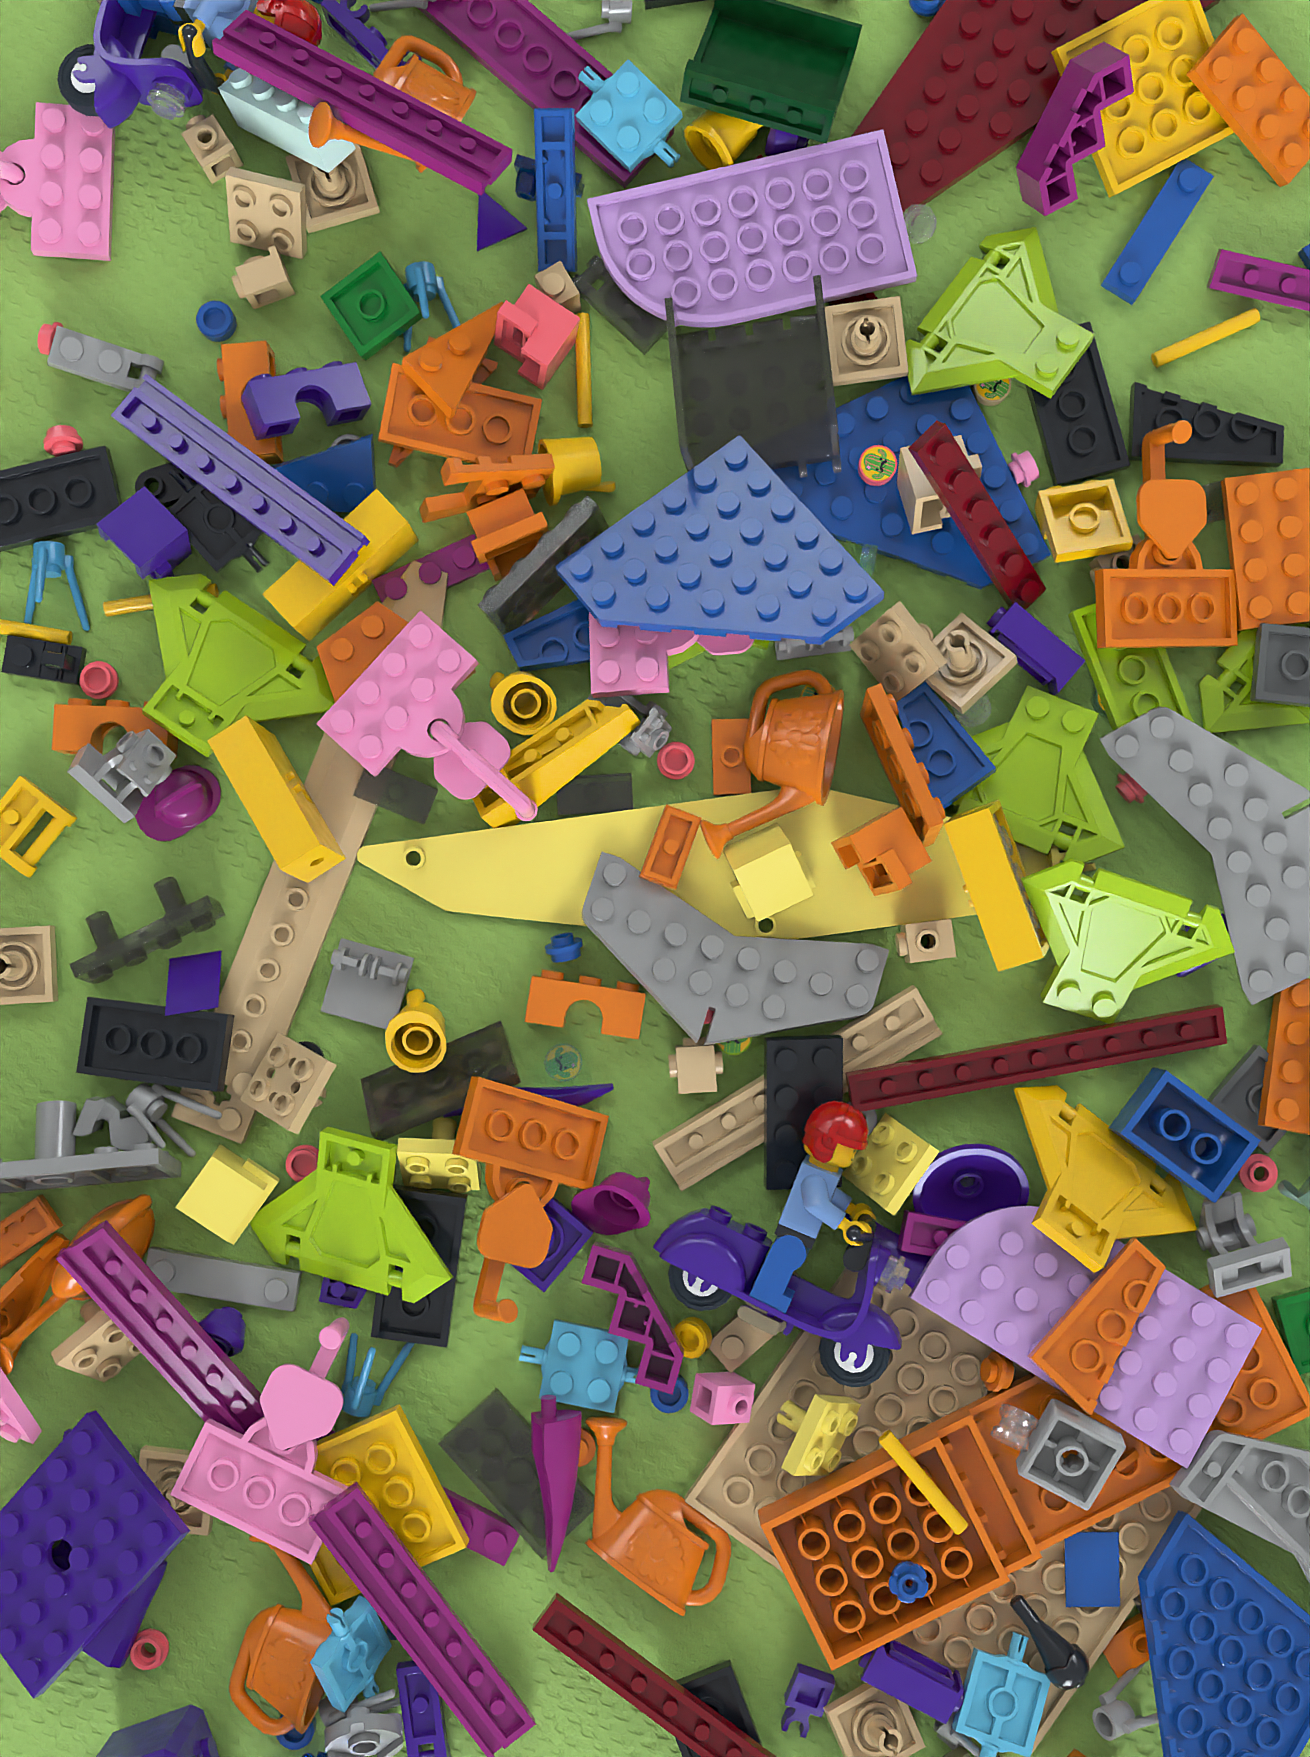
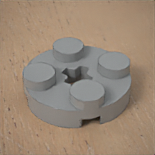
(365, 1734)

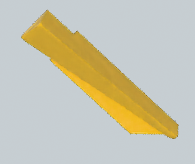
(557, 756)

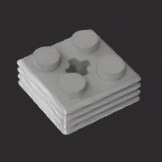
(1077, 1476)

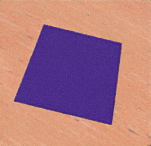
(193, 983)

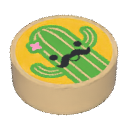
(991, 392)

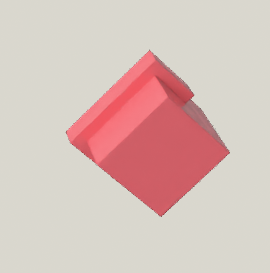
(536, 334)

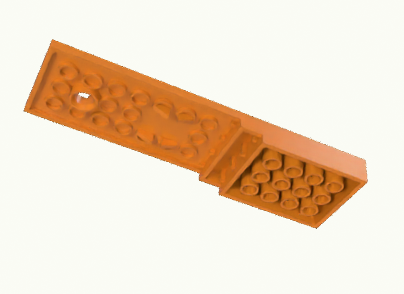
(864, 1519)

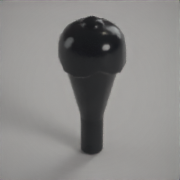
(1064, 1662)

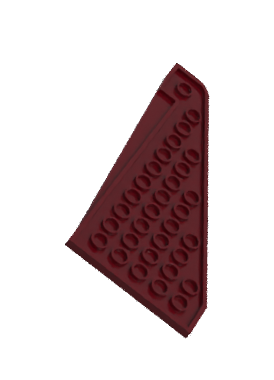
(976, 86)

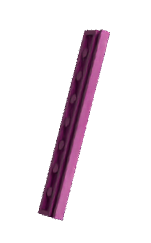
(363, 102)
(161, 1328)
(422, 1620)

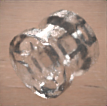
(1014, 1427)

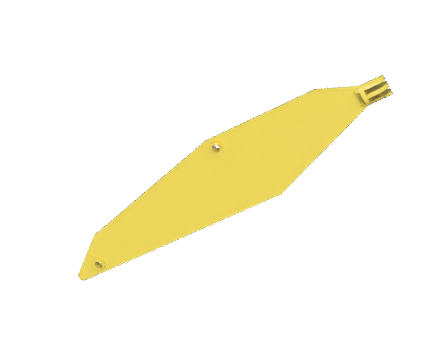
(548, 866)

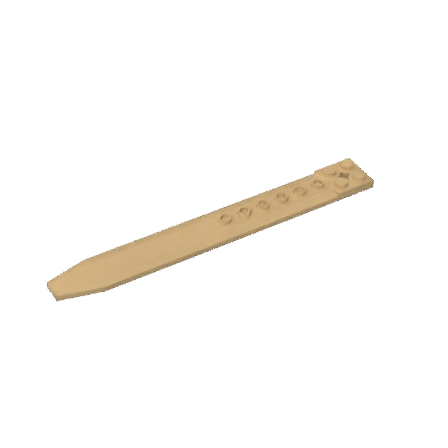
(294, 914)

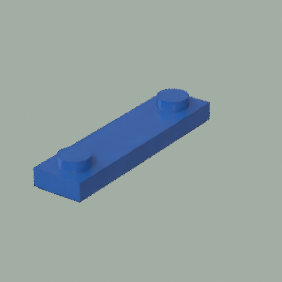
(555, 187)
(1157, 231)

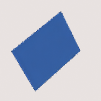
(1092, 1569)

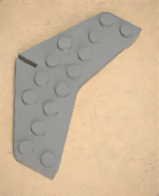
(1236, 814)
(700, 966)
(1253, 1486)

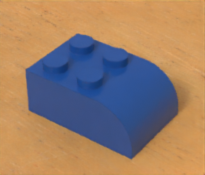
(1184, 1134)

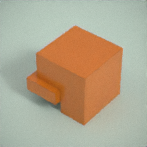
(505, 531)
(884, 851)

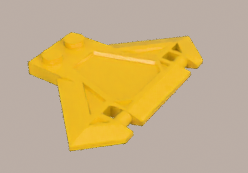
(1095, 1181)

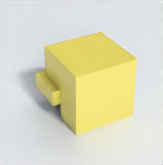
(768, 873)
(227, 1194)

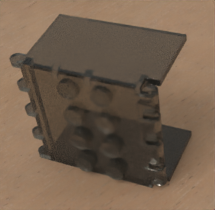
(758, 386)

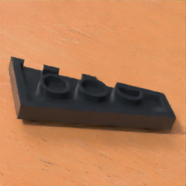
(1215, 436)

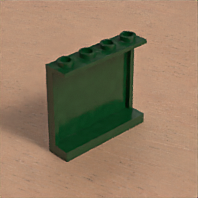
(772, 65)

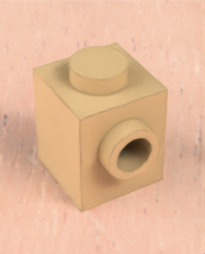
(939, 941)
(695, 1066)

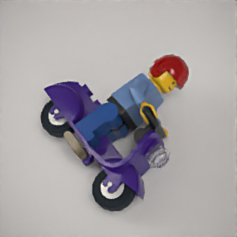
(112, 78)
(723, 1258)

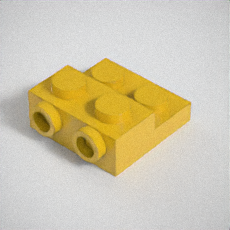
(1083, 520)

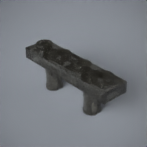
(163, 933)

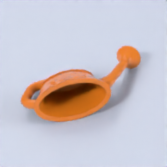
(416, 79)
(790, 749)
(132, 1221)
(650, 1535)
(279, 1654)

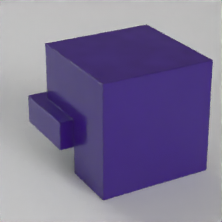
(147, 535)

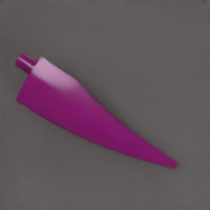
(556, 1457)

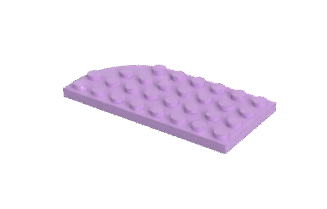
(757, 232)
(1015, 1283)

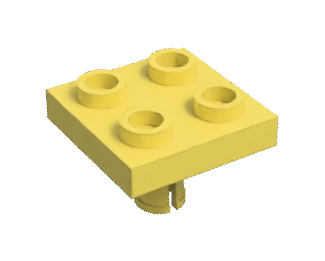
(432, 1164)
(890, 1164)
(819, 1433)

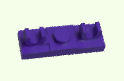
(351, 28)

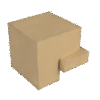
(918, 497)

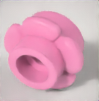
(1023, 468)

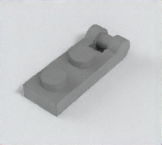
(100, 360)

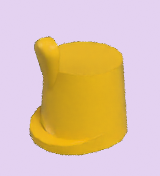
(719, 138)
(576, 467)
(522, 702)
(416, 1035)

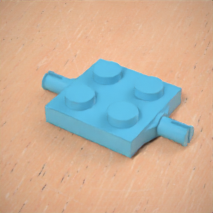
(629, 116)
(582, 1365)
(351, 1654)
(1002, 1701)

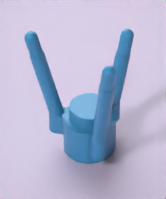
(423, 286)
(48, 562)
(361, 1392)

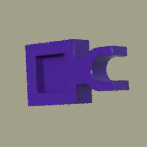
(806, 1695)

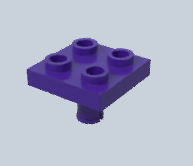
(566, 1240)

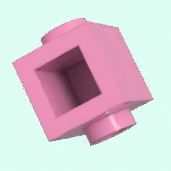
(722, 1398)

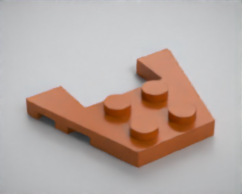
(486, 483)
(357, 645)

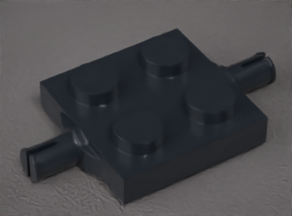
(215, 527)

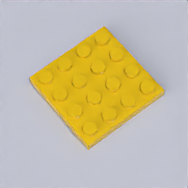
(1166, 112)
(399, 1482)

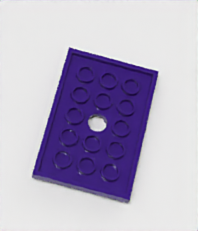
(118, 1535)

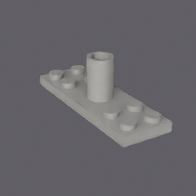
(59, 1167)

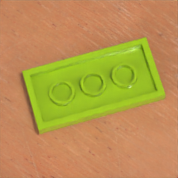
(1127, 678)

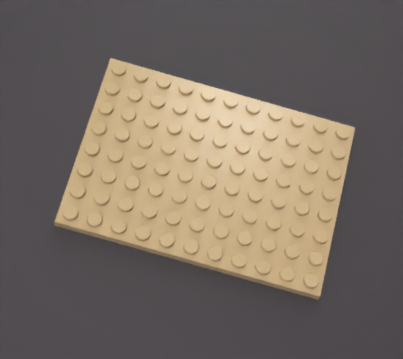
(922, 1383)

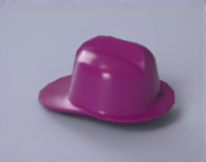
(179, 803)
(615, 1204)

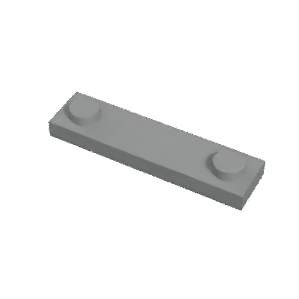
(225, 1278)

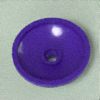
(990, 1183)

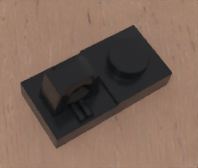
(43, 660)

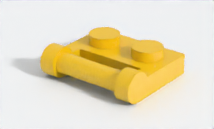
(19, 813)

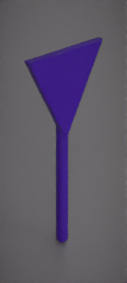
(494, 223)

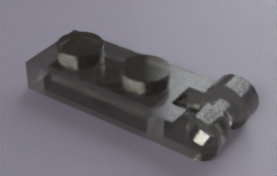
(617, 308)

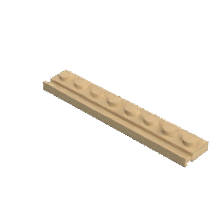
(738, 1120)

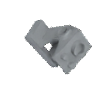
(651, 732)
(135, 762)
(1227, 1228)

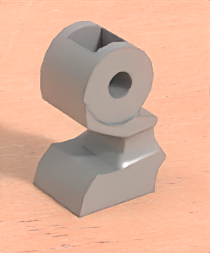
(123, 1128)

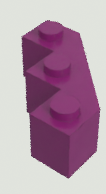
(1072, 126)
(637, 1314)

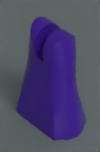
(117, 1637)

